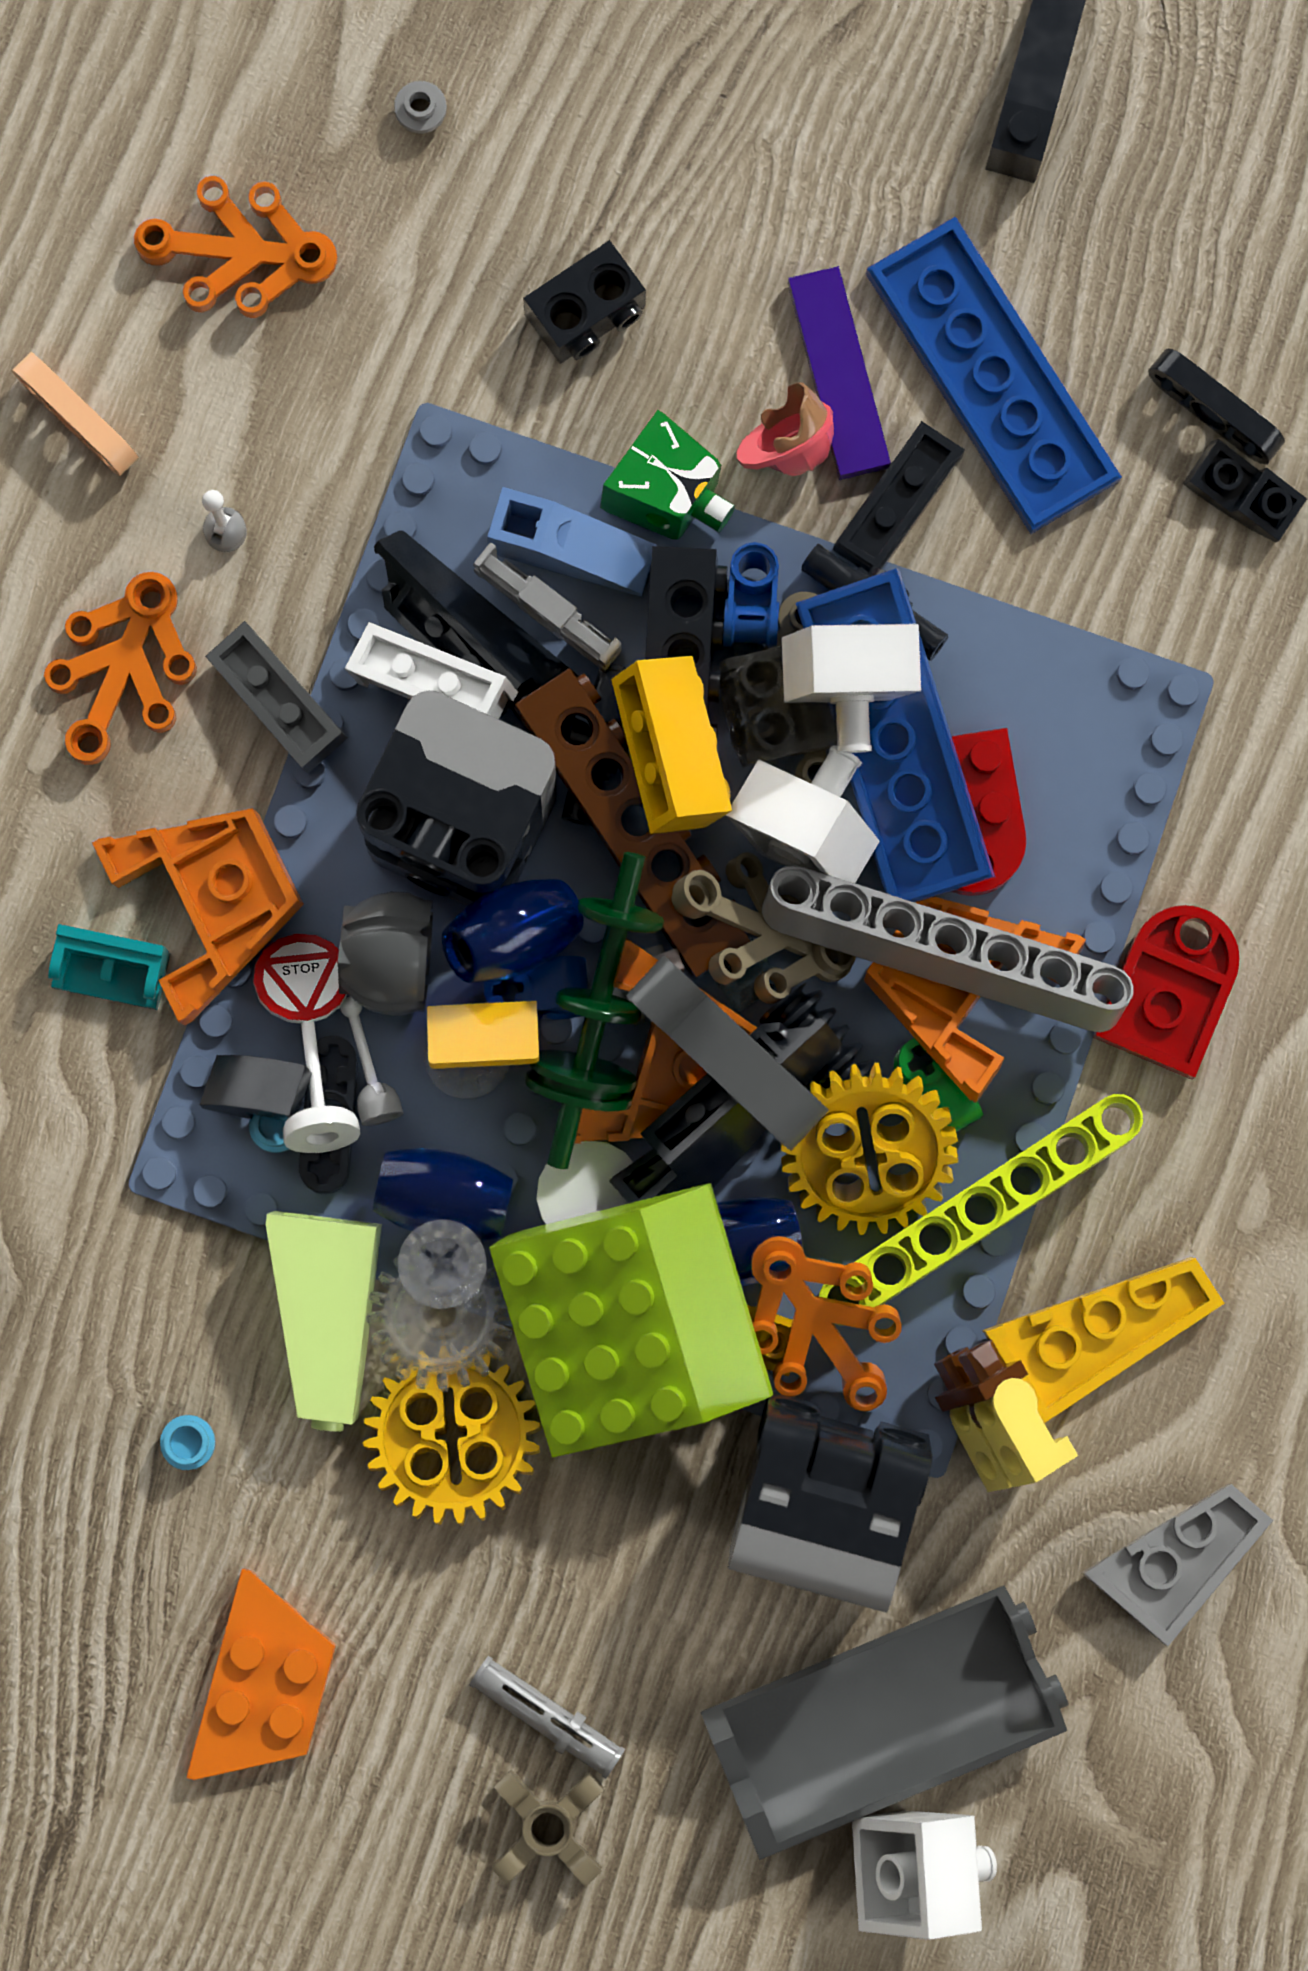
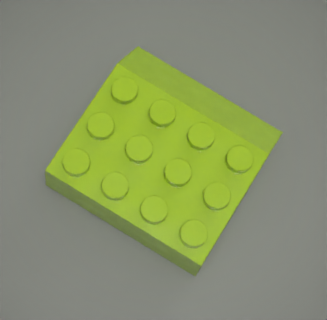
(631, 1320)

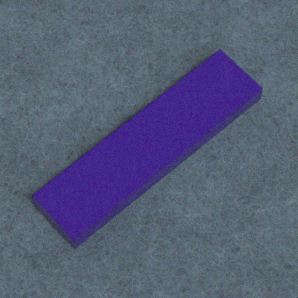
(839, 371)

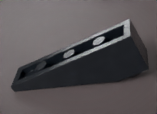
(1035, 88)

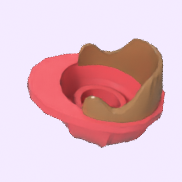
(791, 436)

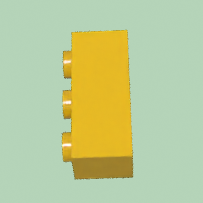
(671, 744)

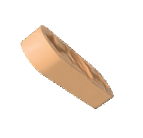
(75, 414)

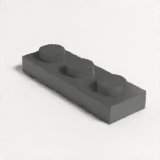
(276, 697)

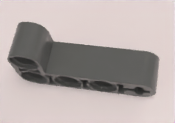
(727, 1053)

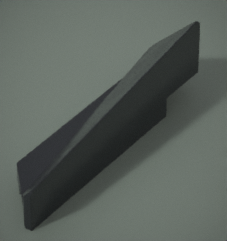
(458, 620)
(709, 1128)

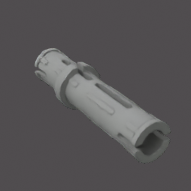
(603, 1752)

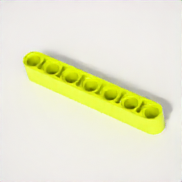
(1006, 1200)

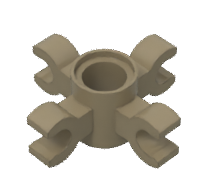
(529, 1807)

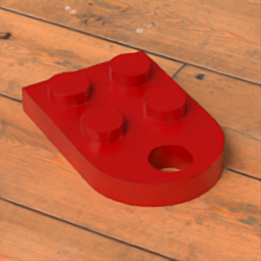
(996, 801)
(1175, 990)

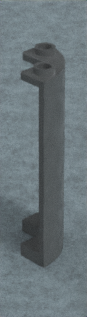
(885, 1721)

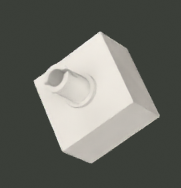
(851, 670)
(805, 820)
(919, 1874)

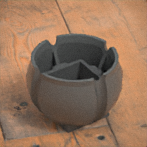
(386, 952)

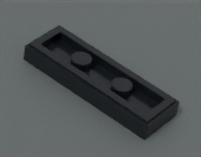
(899, 498)

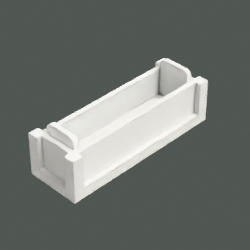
(413, 667)

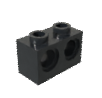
(575, 293)

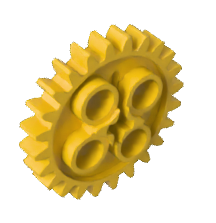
(918, 1140)
(404, 1441)

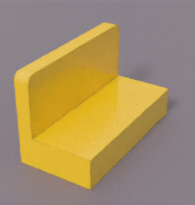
(483, 1034)

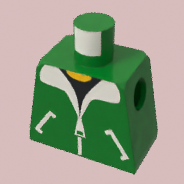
(666, 482)

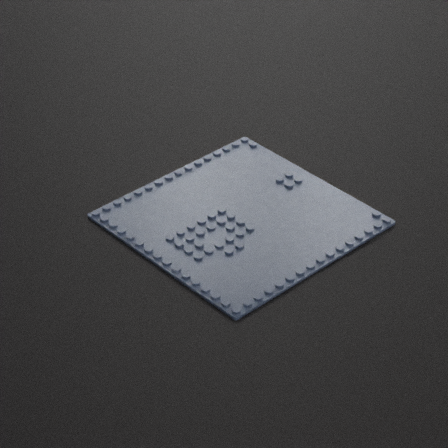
(1096, 767)

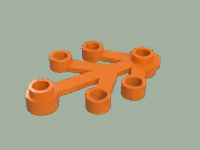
(243, 250)
(123, 659)
(817, 1317)

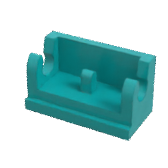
(108, 966)

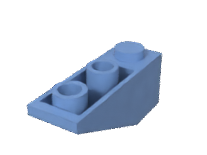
(568, 542)

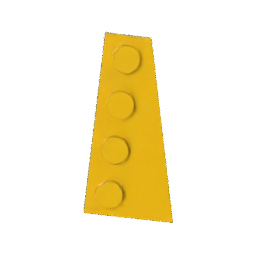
(1102, 1333)

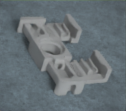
(547, 608)

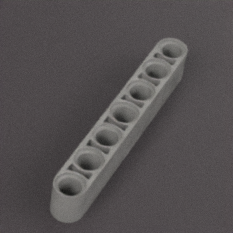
(972, 942)

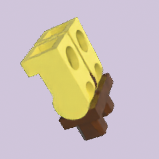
(998, 1418)

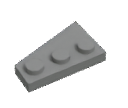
(1181, 1562)

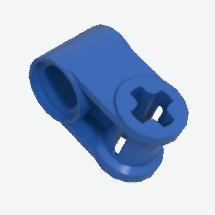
(752, 605)
(543, 984)

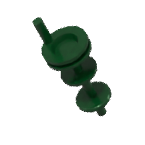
(581, 1077)

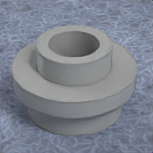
(420, 121)

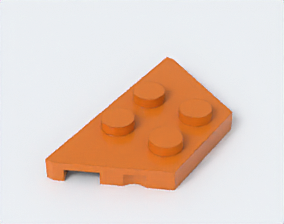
(263, 1684)

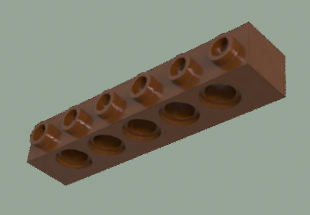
(543, 716)

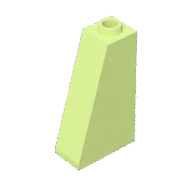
(323, 1292)

